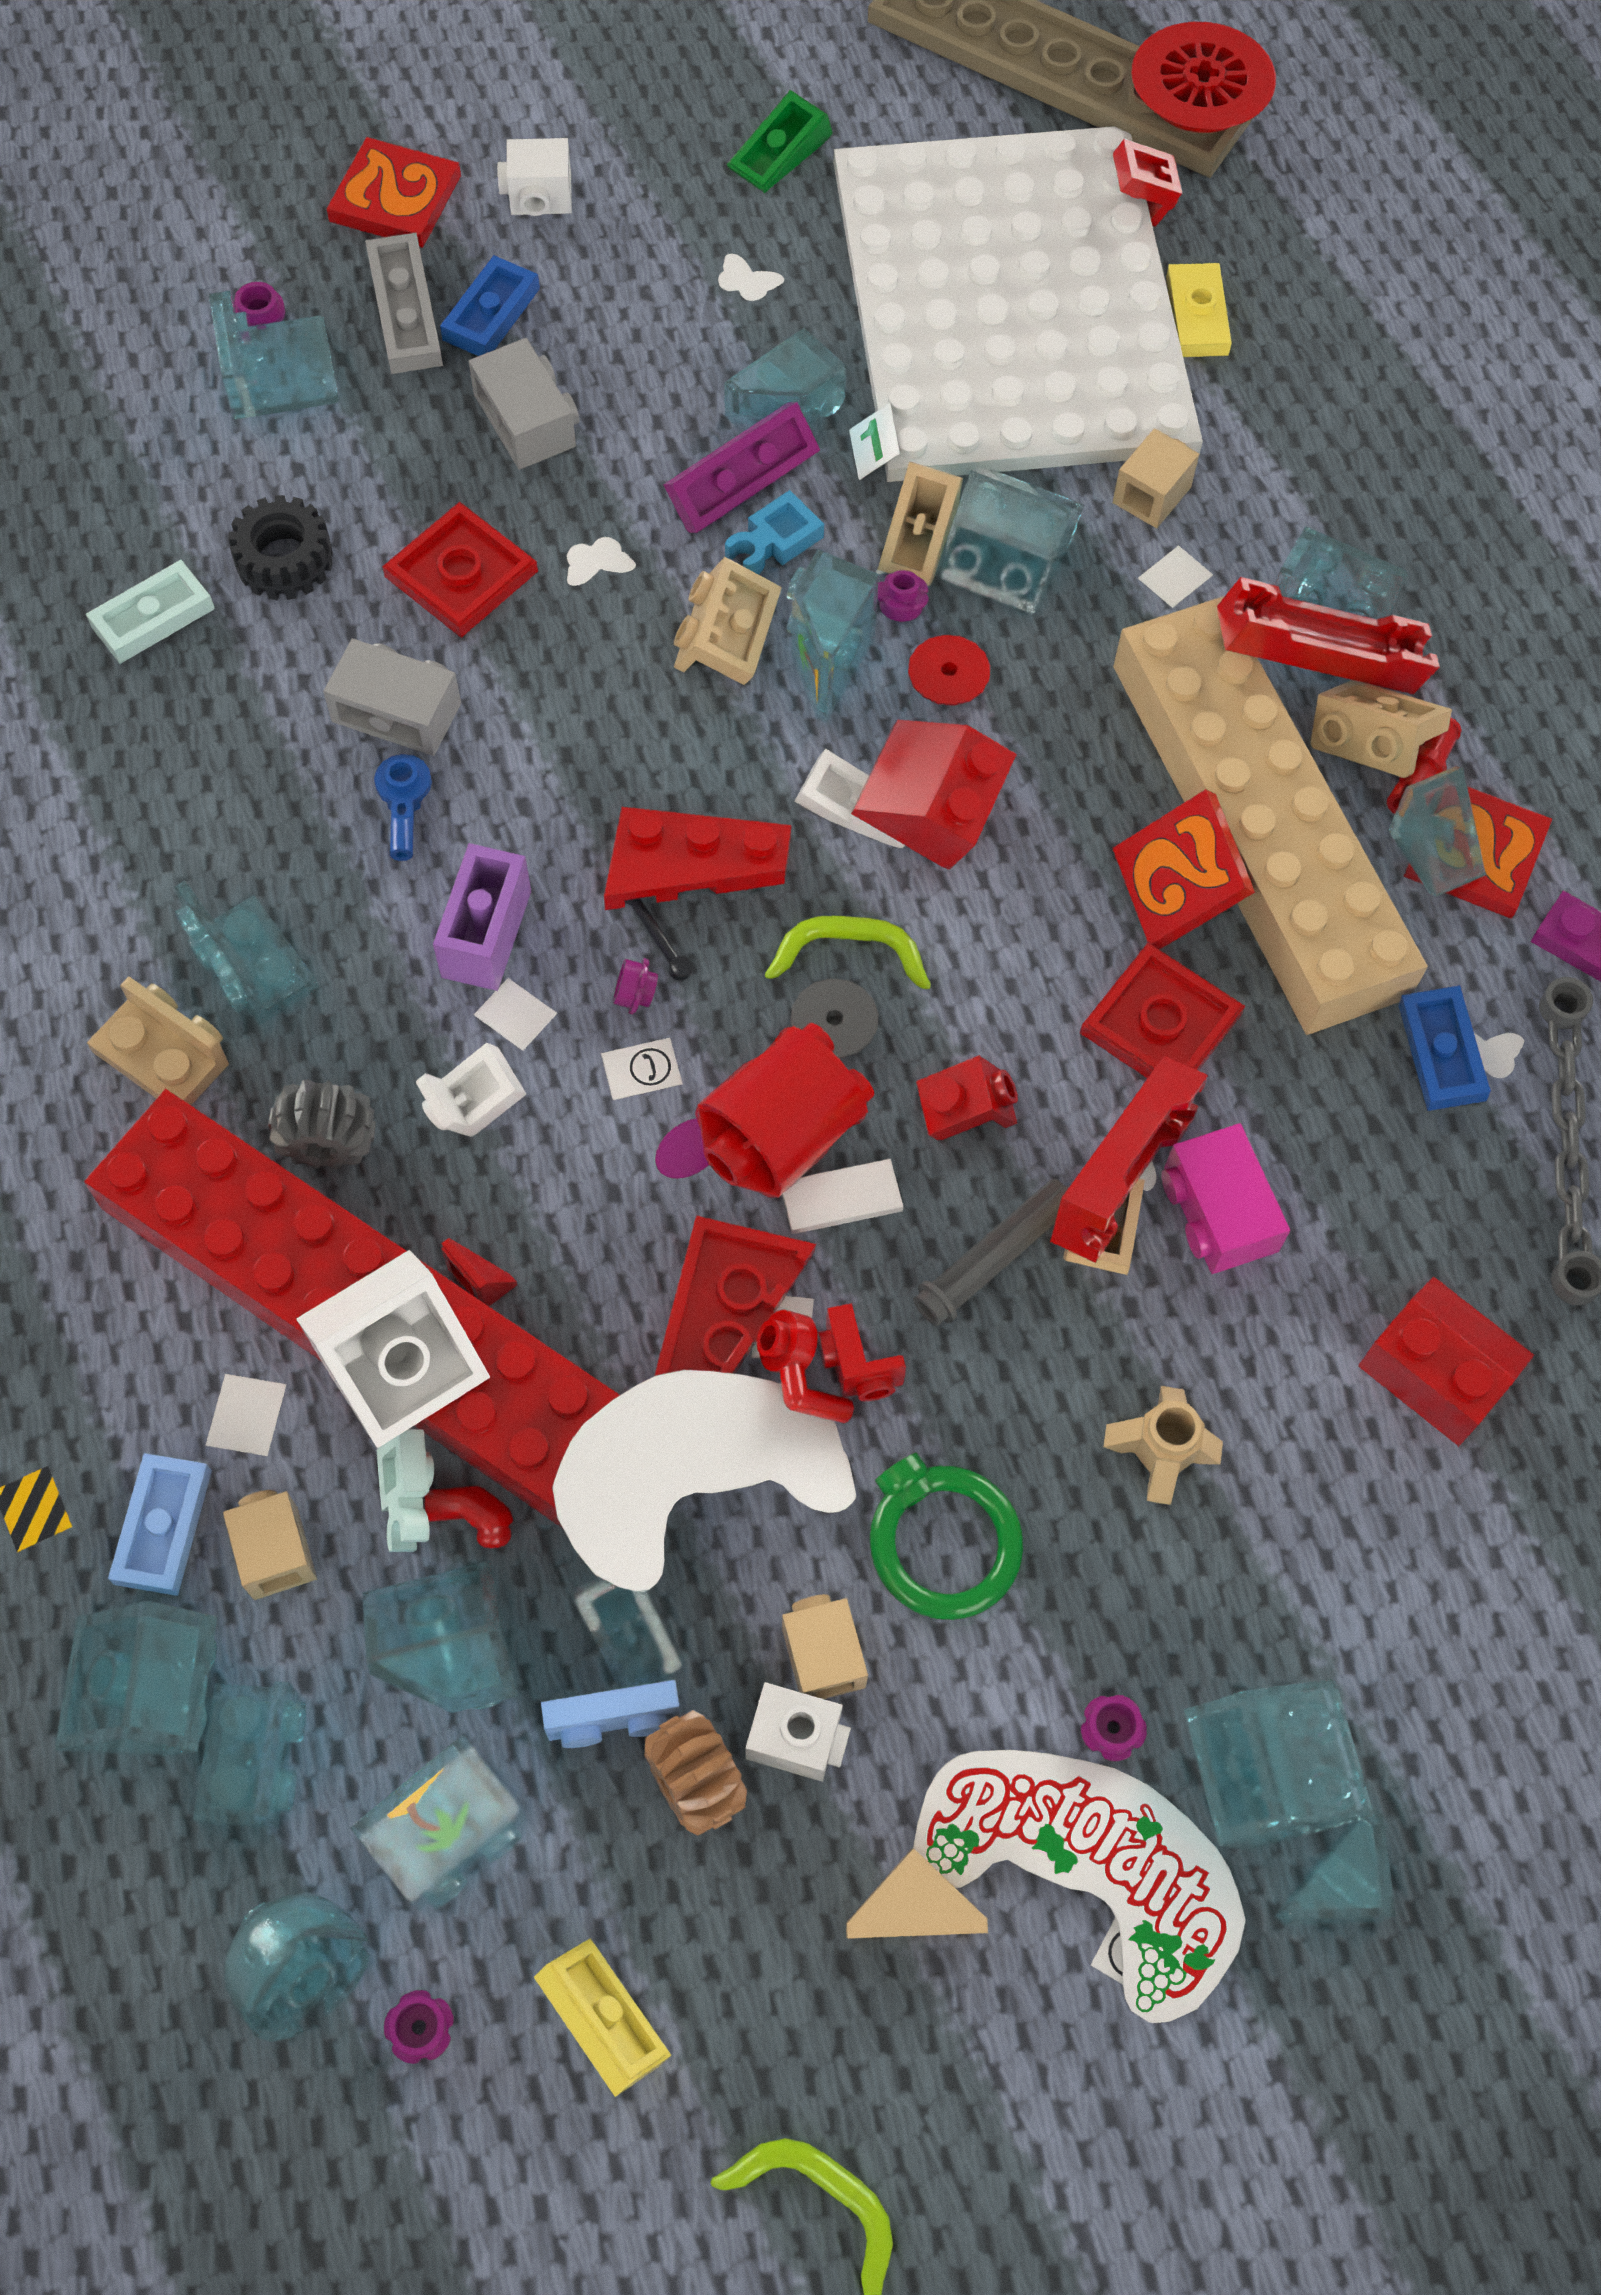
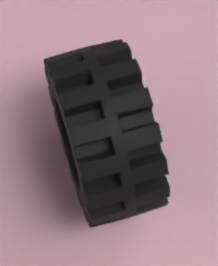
(276, 522)

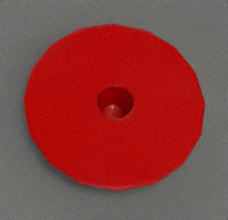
(949, 670)

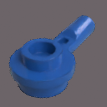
(403, 784)

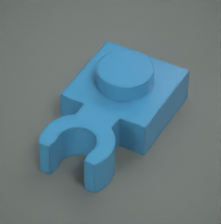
(776, 530)

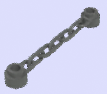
(1580, 1263)

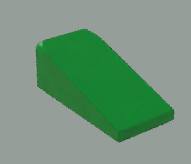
(781, 142)

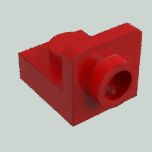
(1148, 176)

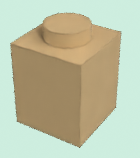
(1155, 478)
(269, 1543)
(824, 1647)

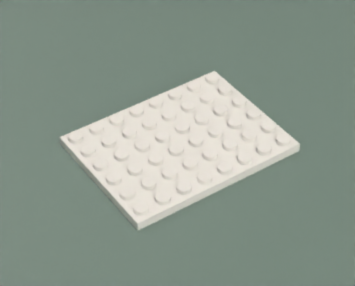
(1011, 302)

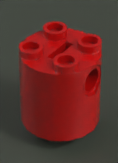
(781, 1112)

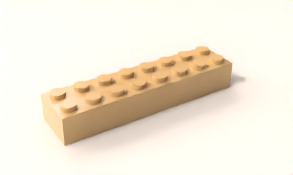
(1316, 892)

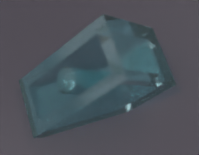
(791, 372)

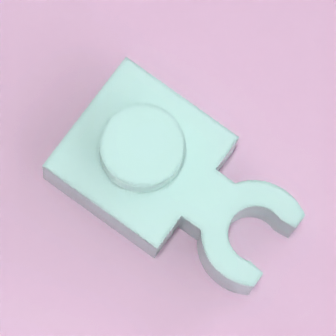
(404, 1480)

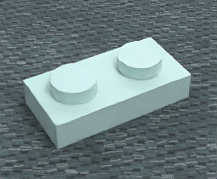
(150, 611)

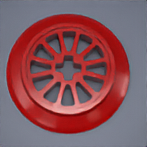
(1232, 63)

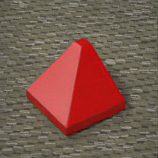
(476, 1274)

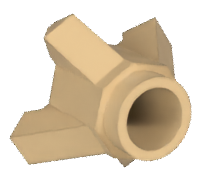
(1165, 1442)

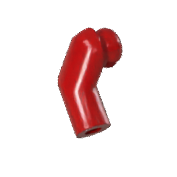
(475, 1506)

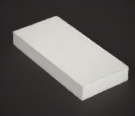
(842, 1196)

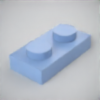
(160, 1524)
(583, 1717)

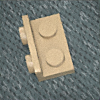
(727, 621)
(1376, 726)
(159, 1044)

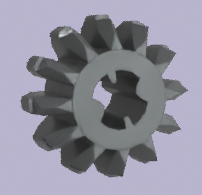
(322, 1124)

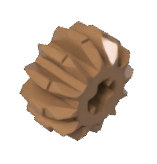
(695, 1772)

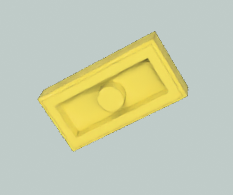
(1199, 309)
(602, 2016)

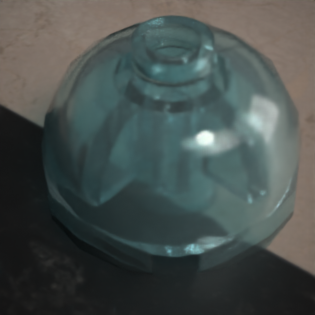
(290, 1960)

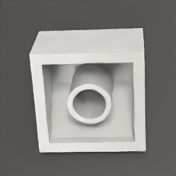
(394, 1347)

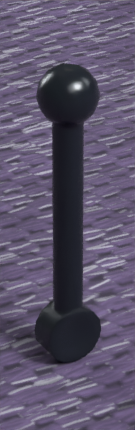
(680, 967)

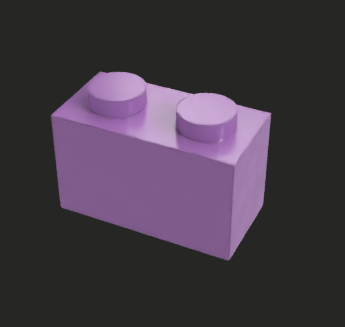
(482, 917)

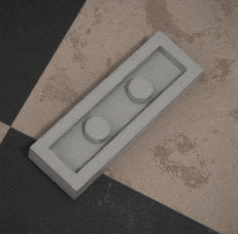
(404, 303)

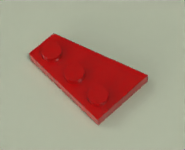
(684, 852)
(726, 1293)

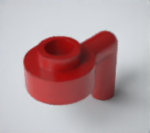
(788, 1347)

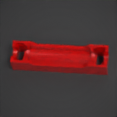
(1324, 639)
(1151, 1121)

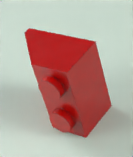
(934, 787)
(1445, 1360)

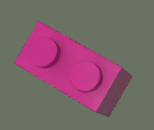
(1224, 1199)

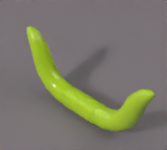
(850, 929)
(836, 2182)

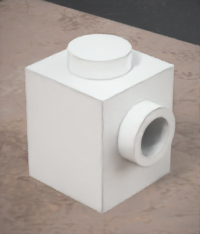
(537, 176)
(797, 1732)

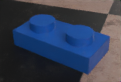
(490, 306)
(1444, 1048)

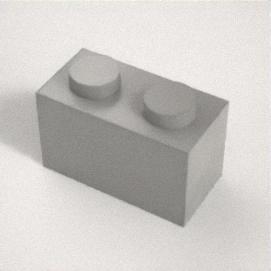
(524, 402)
(393, 696)

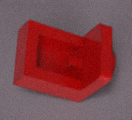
(967, 1098)
(842, 1349)

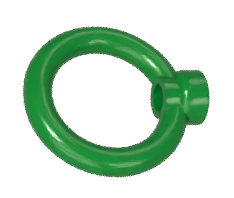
(907, 1485)

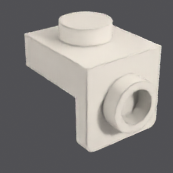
(471, 1092)

